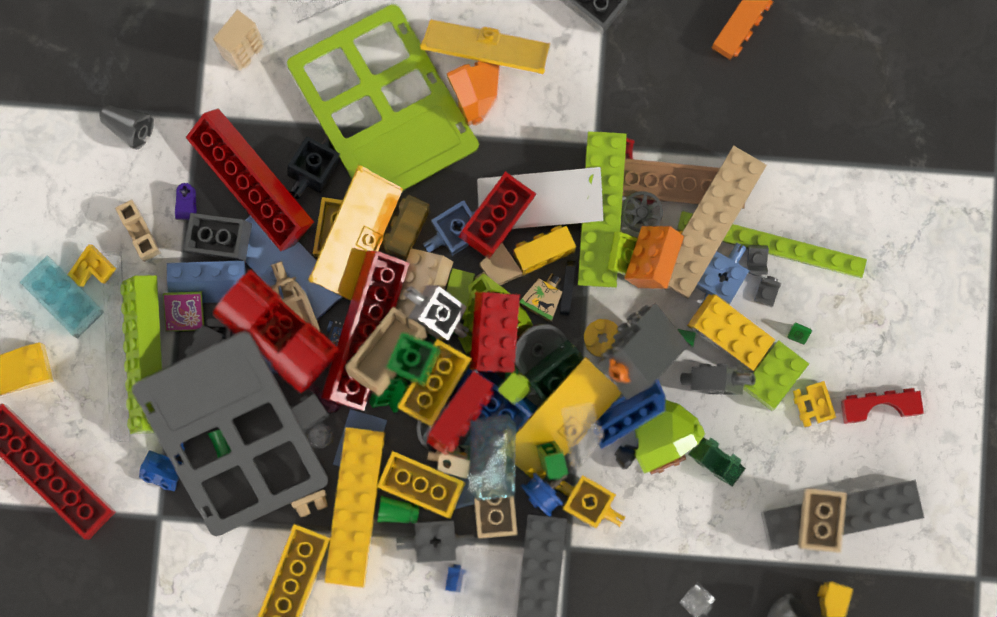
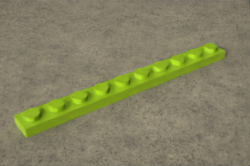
(790, 249)

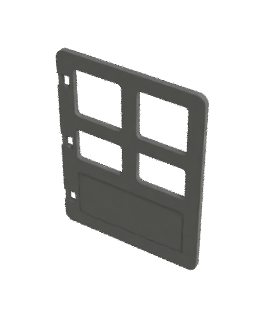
(208, 394)

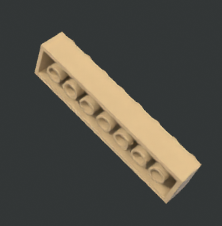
(714, 218)

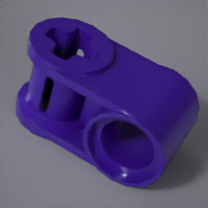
(185, 205)

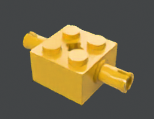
(601, 498)

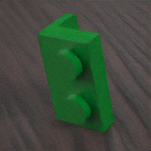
(391, 395)

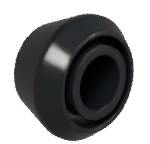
(625, 455)

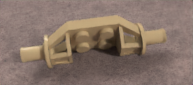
(293, 294)

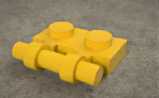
(819, 401)

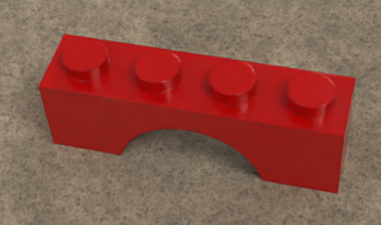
(906, 404)

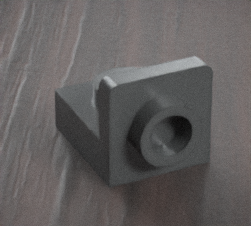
(757, 260)
(767, 291)
(217, 326)

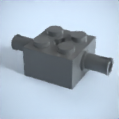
(717, 379)
(426, 532)

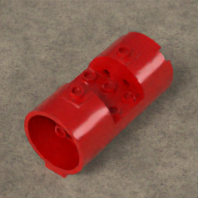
(283, 337)

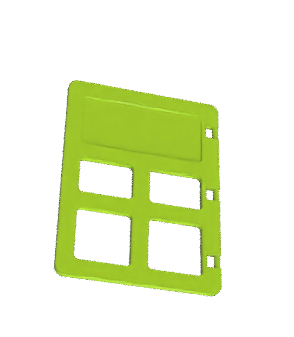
(404, 143)

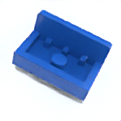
(159, 471)

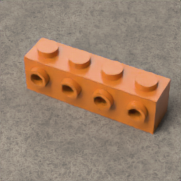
(739, 27)

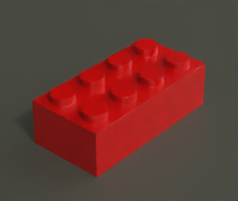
(497, 215)
(494, 332)
(459, 414)

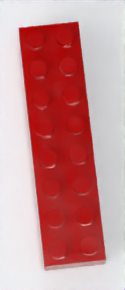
(249, 179)
(372, 300)
(51, 476)

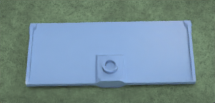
(296, 262)

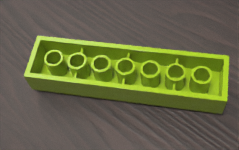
(596, 239)
(141, 342)

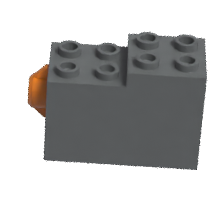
(642, 350)

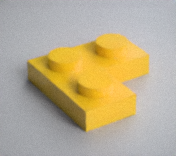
(91, 263)

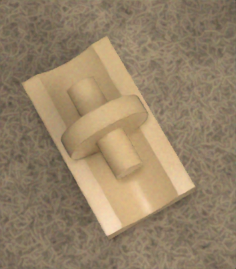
(318, 498)

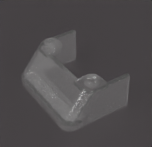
(581, 433)

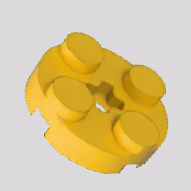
(591, 340)

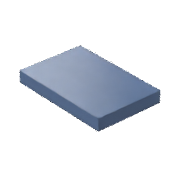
(359, 421)

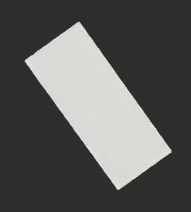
(559, 197)

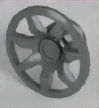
(642, 212)

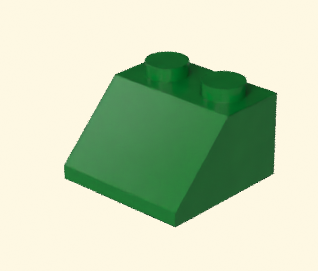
(413, 358)

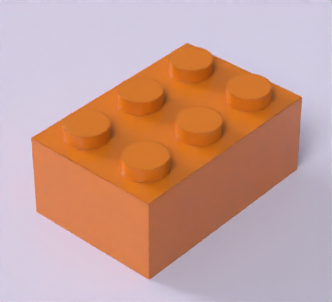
(654, 257)

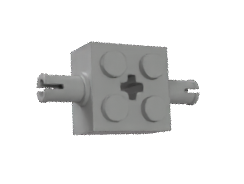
(437, 312)

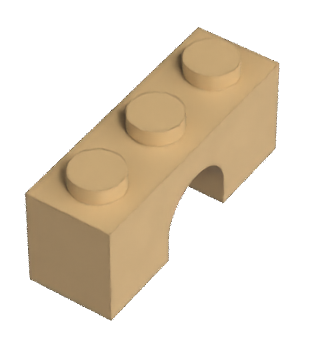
(138, 230)

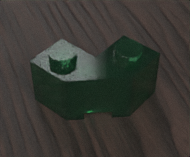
(722, 465)

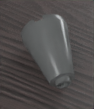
(128, 125)

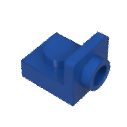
(452, 578)

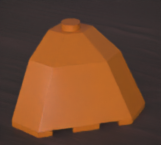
(475, 89)

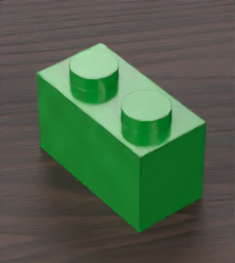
(552, 460)

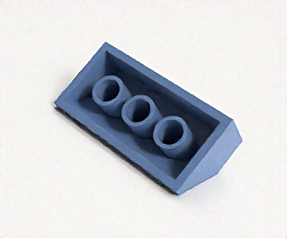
(209, 277)

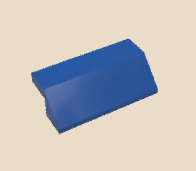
(631, 413)

